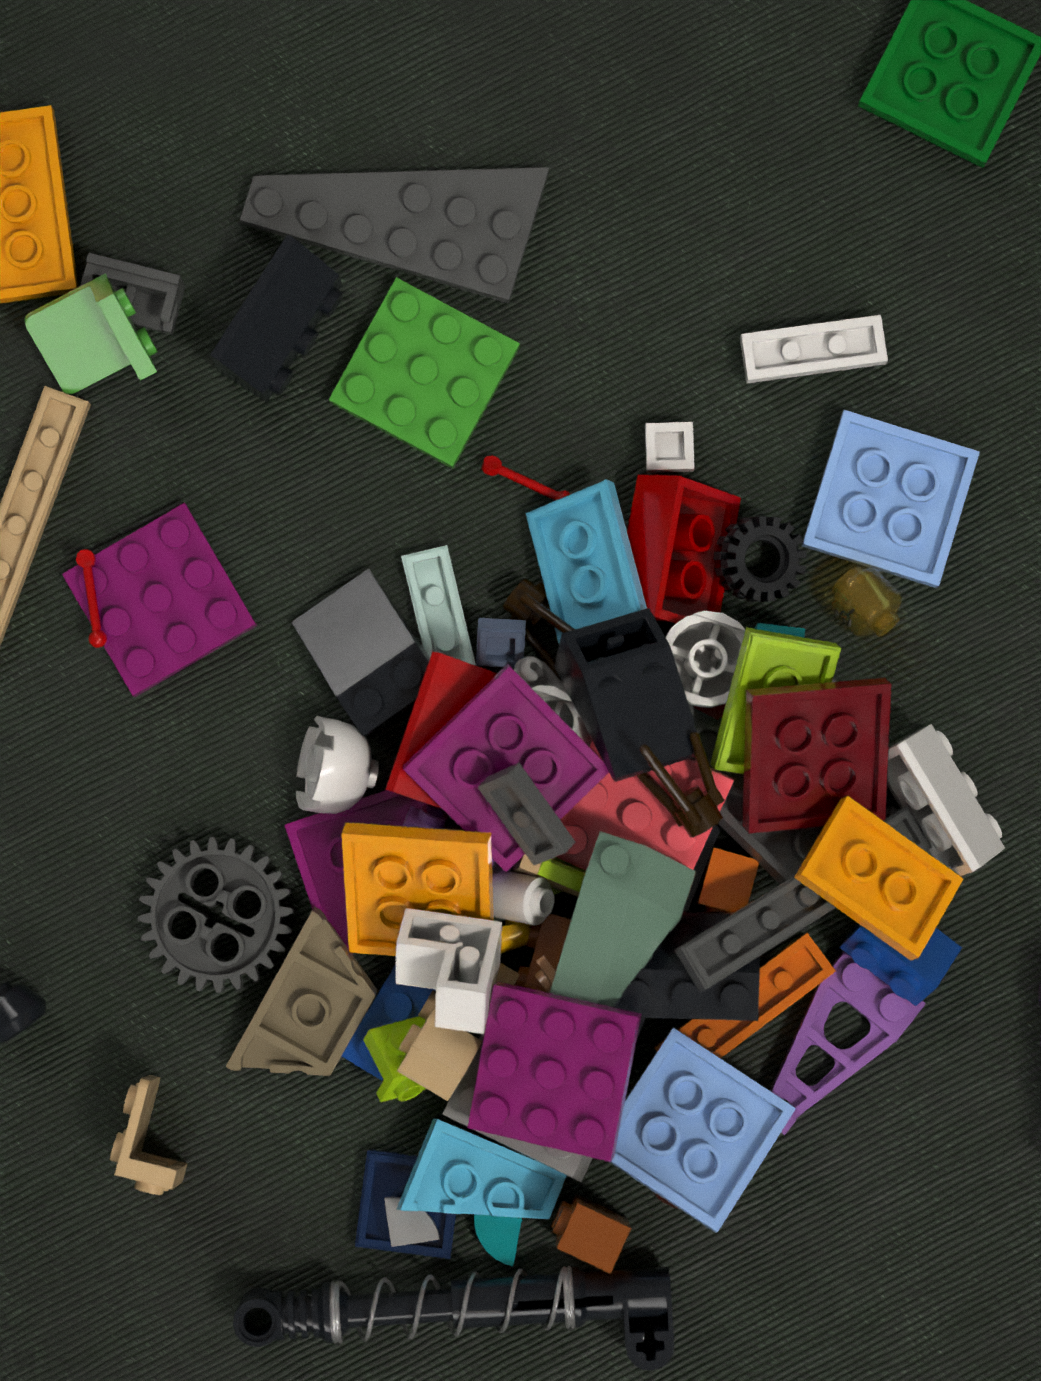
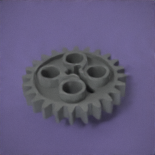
(197, 953)

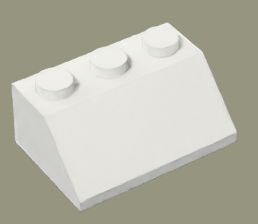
(942, 801)

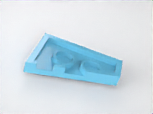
(477, 1177)

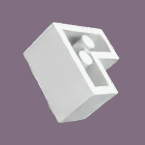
(456, 959)

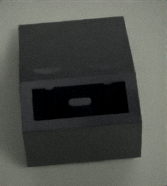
(627, 692)

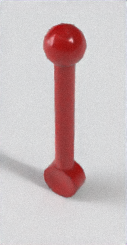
(492, 466)
(86, 559)

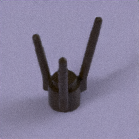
(531, 604)
(692, 808)

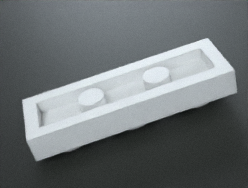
(813, 349)

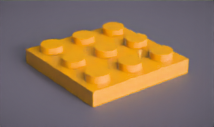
(411, 869)

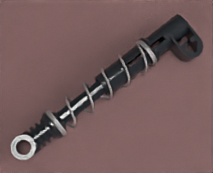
(476, 1303)

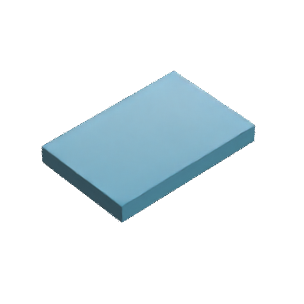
(586, 557)

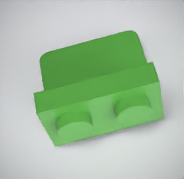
(90, 335)

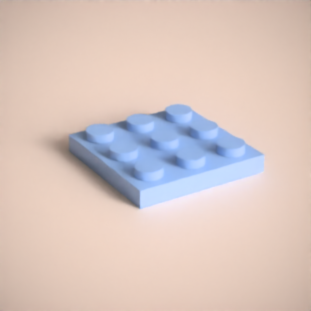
(890, 499)
(697, 1130)

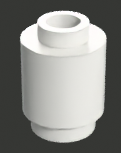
(521, 897)

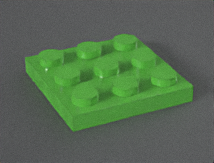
(424, 373)

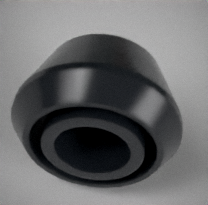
(18, 1010)

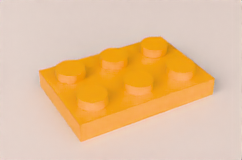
(879, 878)

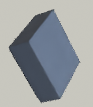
(500, 642)

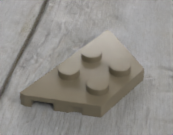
(308, 1006)

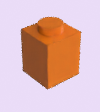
(726, 881)

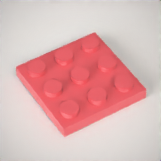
(636, 815)

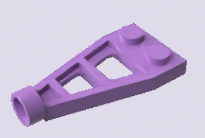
(868, 995)

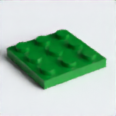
(952, 75)

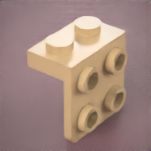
(150, 1171)

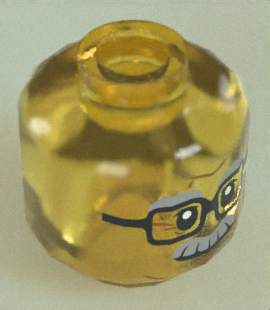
(866, 602)

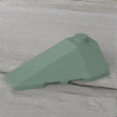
(619, 919)

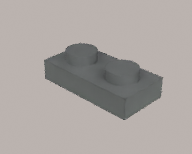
(526, 814)

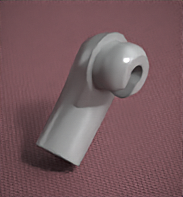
(537, 673)

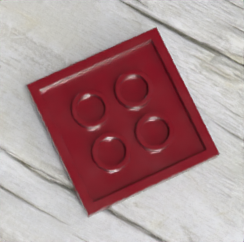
(812, 750)

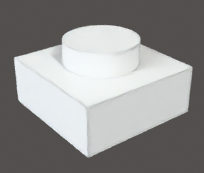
(669, 447)

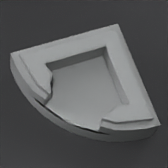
(409, 1226)

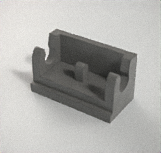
(152, 292)

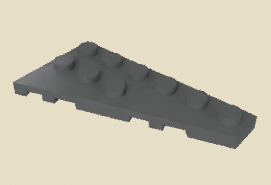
(431, 224)

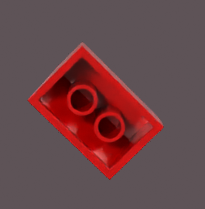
(674, 544)
(442, 694)

